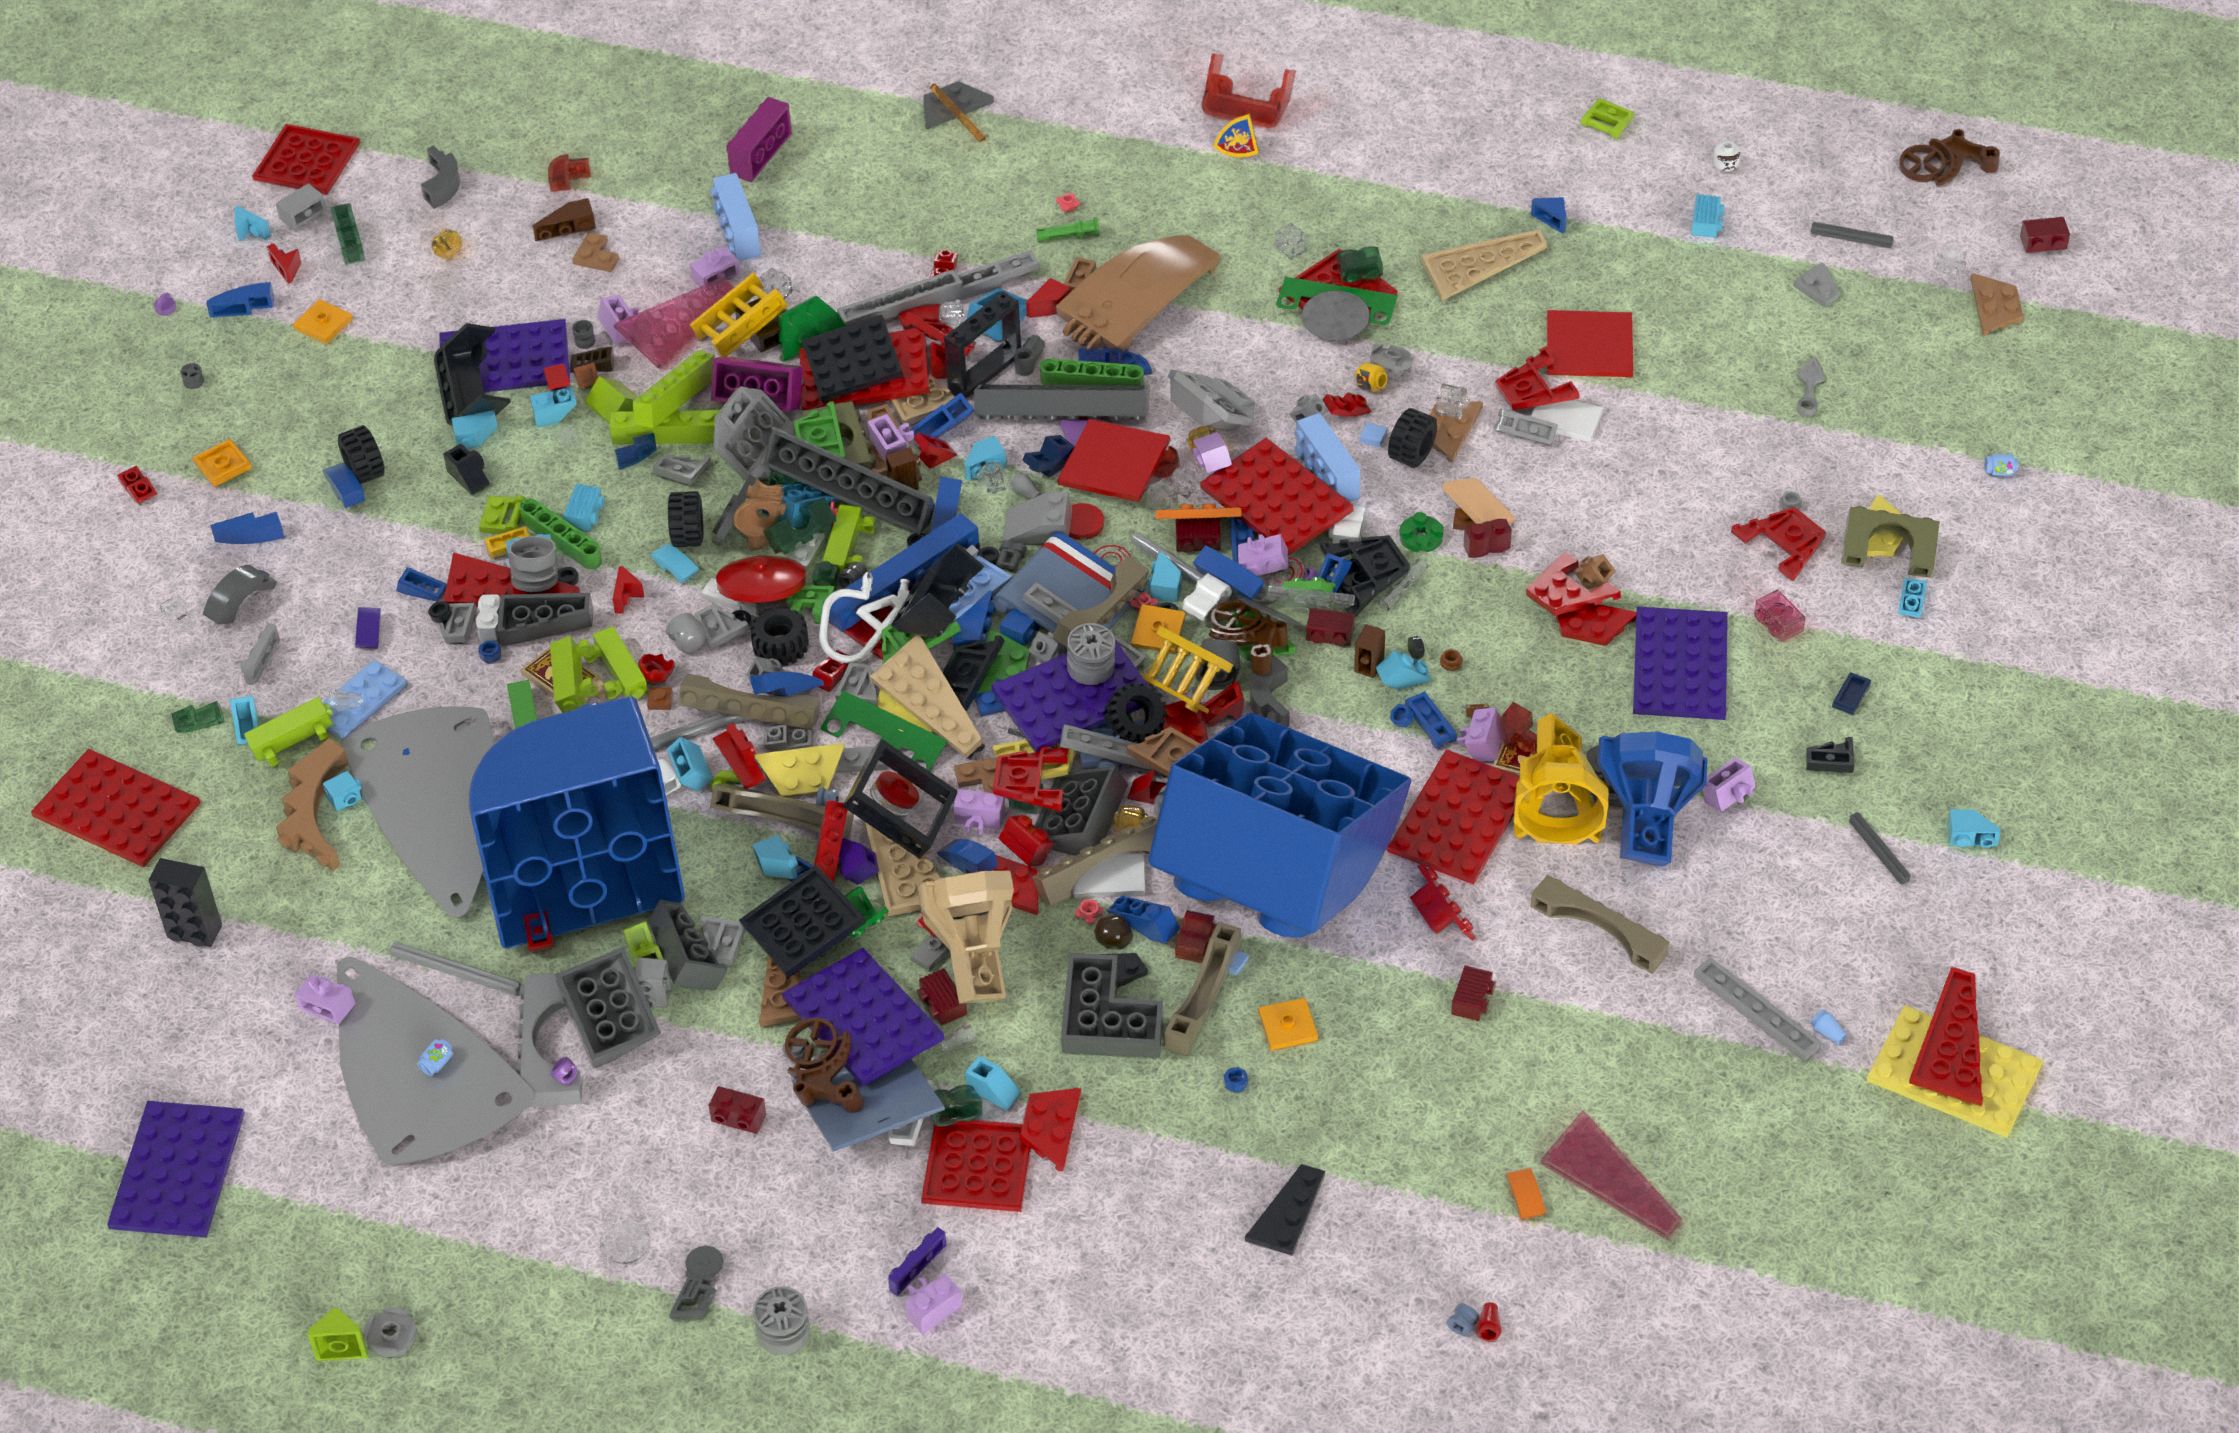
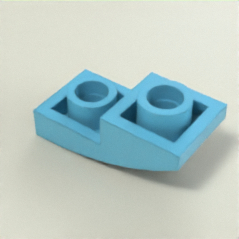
(675, 561)
(1912, 597)

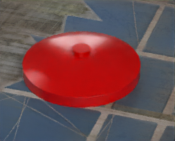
(761, 579)

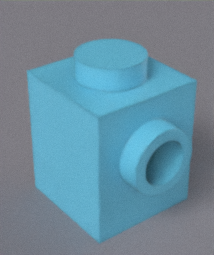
(342, 791)

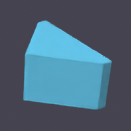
(244, 716)

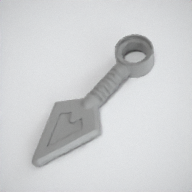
(1811, 375)

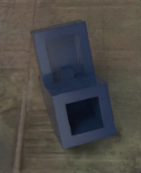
(1051, 456)

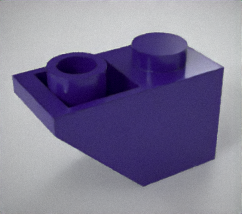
(857, 861)

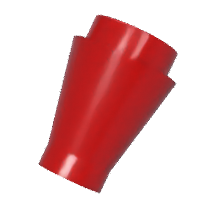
(1489, 1323)

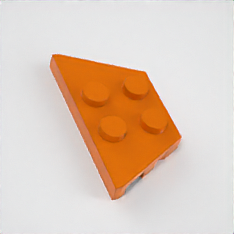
(1206, 511)

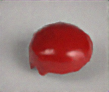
(656, 668)

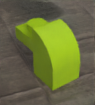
(640, 942)

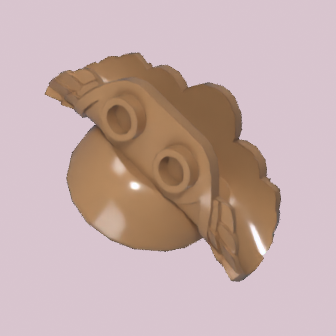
(746, 516)

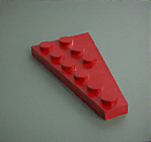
(473, 577)
(1951, 1046)

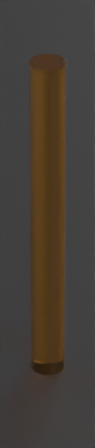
(957, 112)

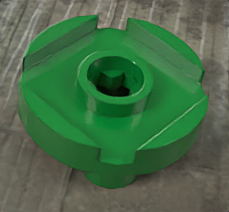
(1421, 523)

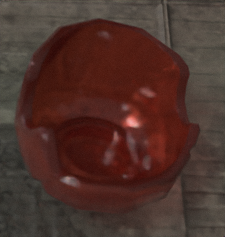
(1168, 463)

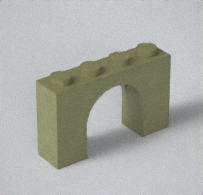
(849, 427)
(1918, 532)

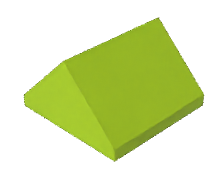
(609, 396)
(336, 1338)

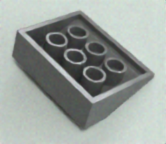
(1087, 808)
(607, 1007)

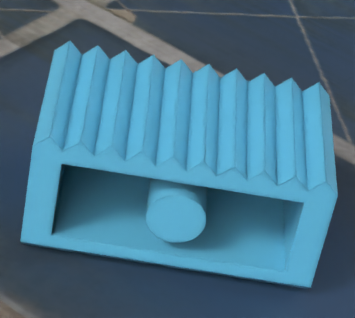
(1706, 216)
(584, 507)
(689, 764)

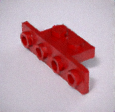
(739, 755)
(830, 838)
(1436, 906)

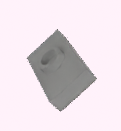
(929, 953)

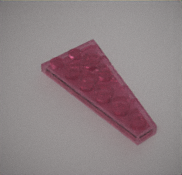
(665, 327)
(1598, 1167)

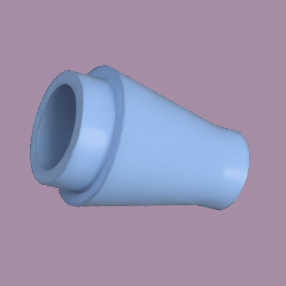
(1828, 1026)

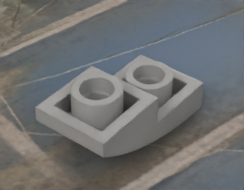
(782, 739)

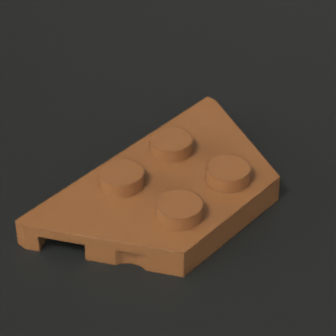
(1995, 303)
(1453, 431)
(1162, 749)

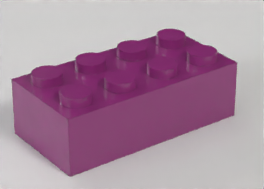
(759, 139)
(777, 380)

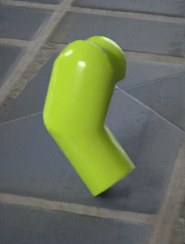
(724, 777)

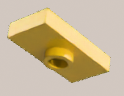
(497, 545)

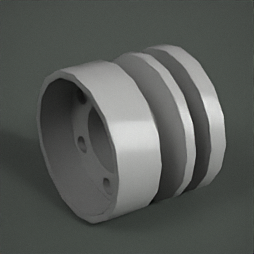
(533, 563)
(1090, 654)
(781, 1320)

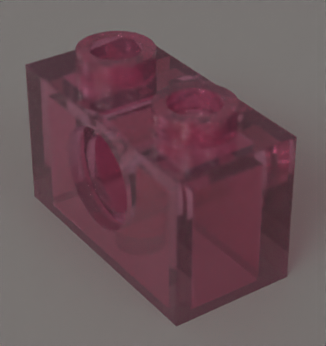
(1779, 616)

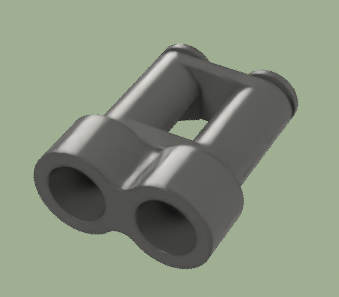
(1013, 550)

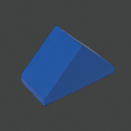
(1550, 211)

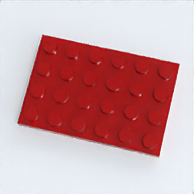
(912, 356)
(1277, 495)
(115, 807)
(1457, 817)

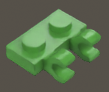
(1316, 584)
(810, 597)

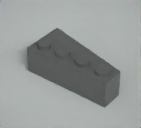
(542, 615)
(684, 948)

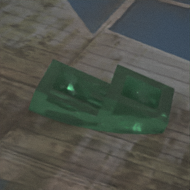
(193, 719)

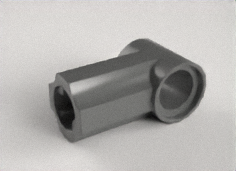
(1027, 355)

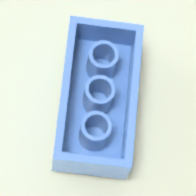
(735, 217)
(1327, 456)

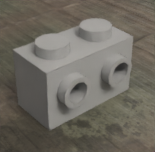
(301, 206)
(654, 981)

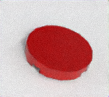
(1086, 521)

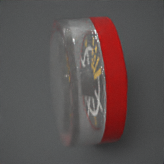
(895, 793)

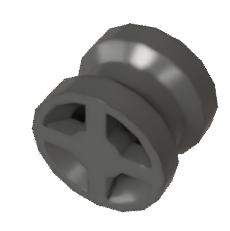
(192, 376)

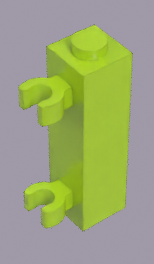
(845, 535)
(620, 664)
(567, 673)
(290, 729)

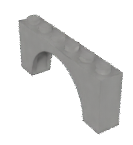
(541, 1003)

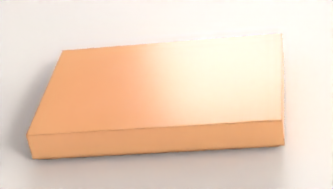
(1476, 501)

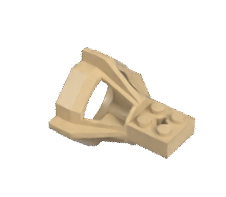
(973, 938)

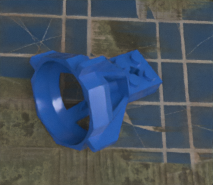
(1644, 776)

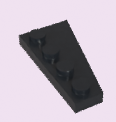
(1287, 1214)

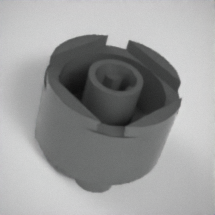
(1228, 651)

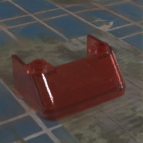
(1221, 103)

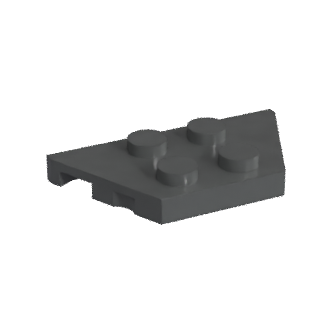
(962, 95)
(726, 519)

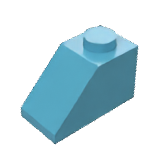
(474, 428)

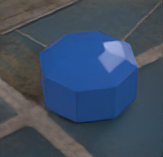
(490, 651)
(1401, 715)
(1235, 1079)

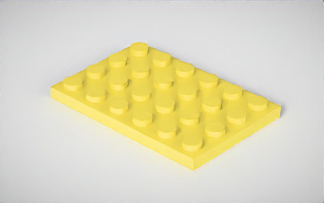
(2004, 1072)

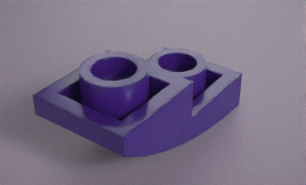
(368, 627)

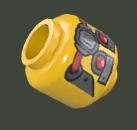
(1371, 377)

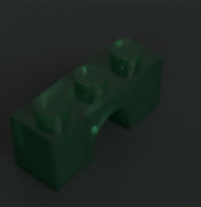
(347, 233)
(816, 518)

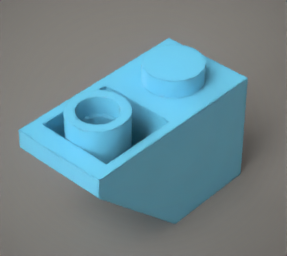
(552, 406)
(982, 453)
(1166, 580)
(1402, 671)
(1971, 829)
(775, 858)
(992, 1083)

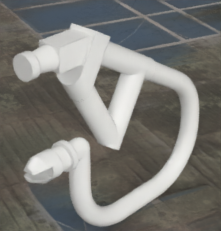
(864, 612)

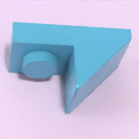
(248, 222)

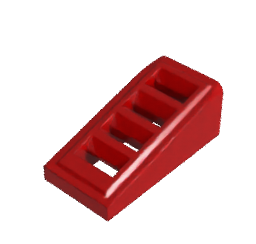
(832, 679)

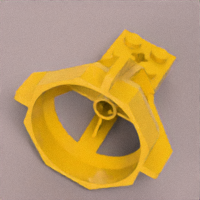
(1562, 769)

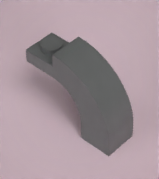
(447, 181)
(232, 590)
(1260, 693)

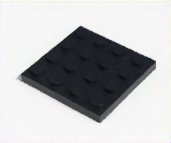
(852, 358)
(802, 921)

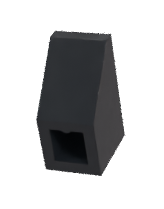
(465, 469)

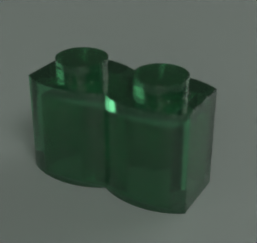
(1359, 264)
(959, 1103)

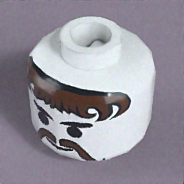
(1726, 156)

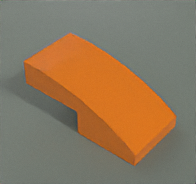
(1526, 1193)

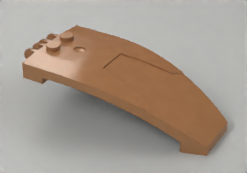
(1132, 290)

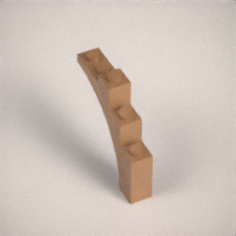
(303, 802)

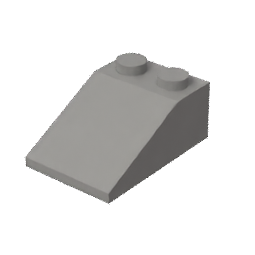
(1038, 518)

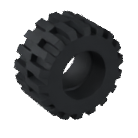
(1412, 437)
(361, 454)
(685, 519)
(780, 622)
(1147, 700)

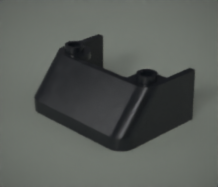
(460, 375)
(927, 604)

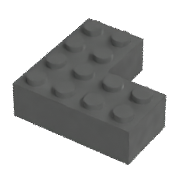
(1098, 1020)

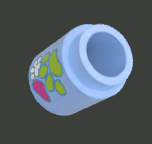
(2001, 464)
(435, 1057)

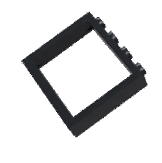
(963, 381)
(885, 820)

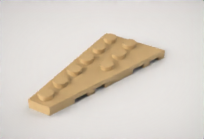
(1467, 265)
(917, 407)
(922, 689)
(899, 873)

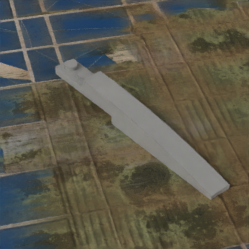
(940, 289)

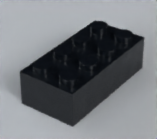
(185, 902)

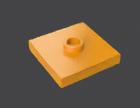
(322, 321)
(222, 462)
(1148, 623)
(1288, 1024)

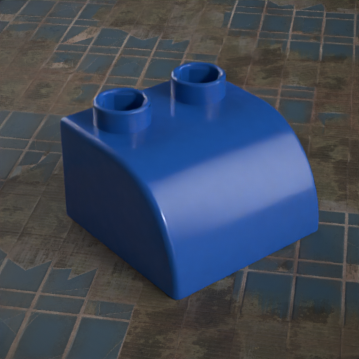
(574, 822)
(1276, 823)

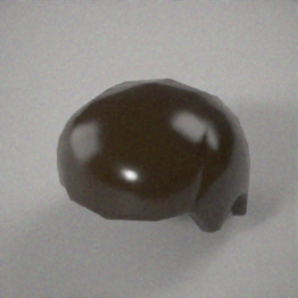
(1113, 931)

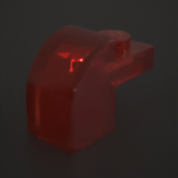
(563, 169)
(1515, 729)

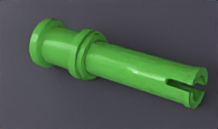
(1078, 229)

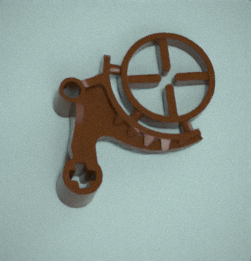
(1956, 149)
(1260, 631)
(816, 1075)

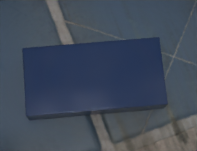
(1851, 693)

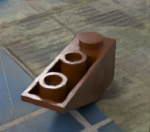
(568, 219)

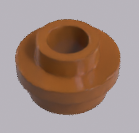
(1451, 660)

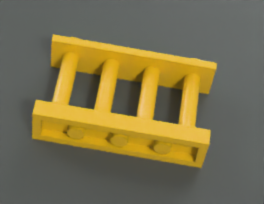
(747, 324)
(1199, 657)

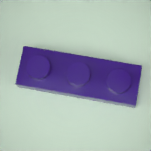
(916, 1261)

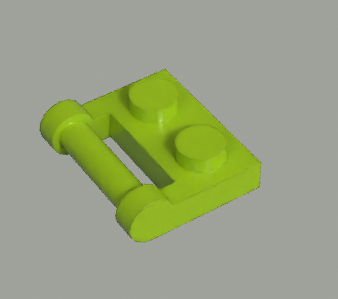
(1609, 113)
(496, 513)

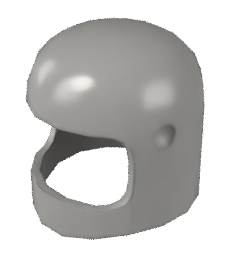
(686, 633)

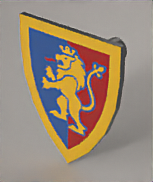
(1238, 138)

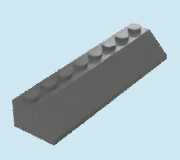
(1061, 401)
(849, 481)

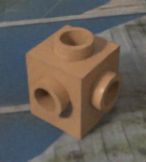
(1594, 571)

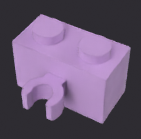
(715, 266)
(611, 311)
(887, 437)
(1211, 452)
(1263, 555)
(1483, 735)
(1729, 784)
(979, 810)
(325, 998)
(932, 1302)

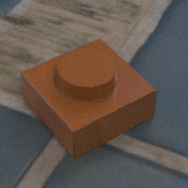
(585, 375)
(1461, 520)
(660, 698)
(1469, 708)

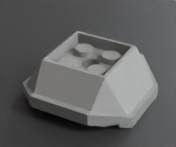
(1210, 401)
(745, 430)

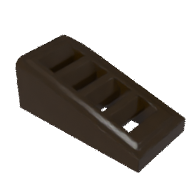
(603, 359)

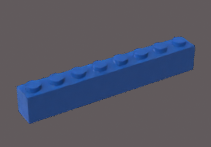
(905, 565)

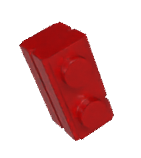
(1026, 840)

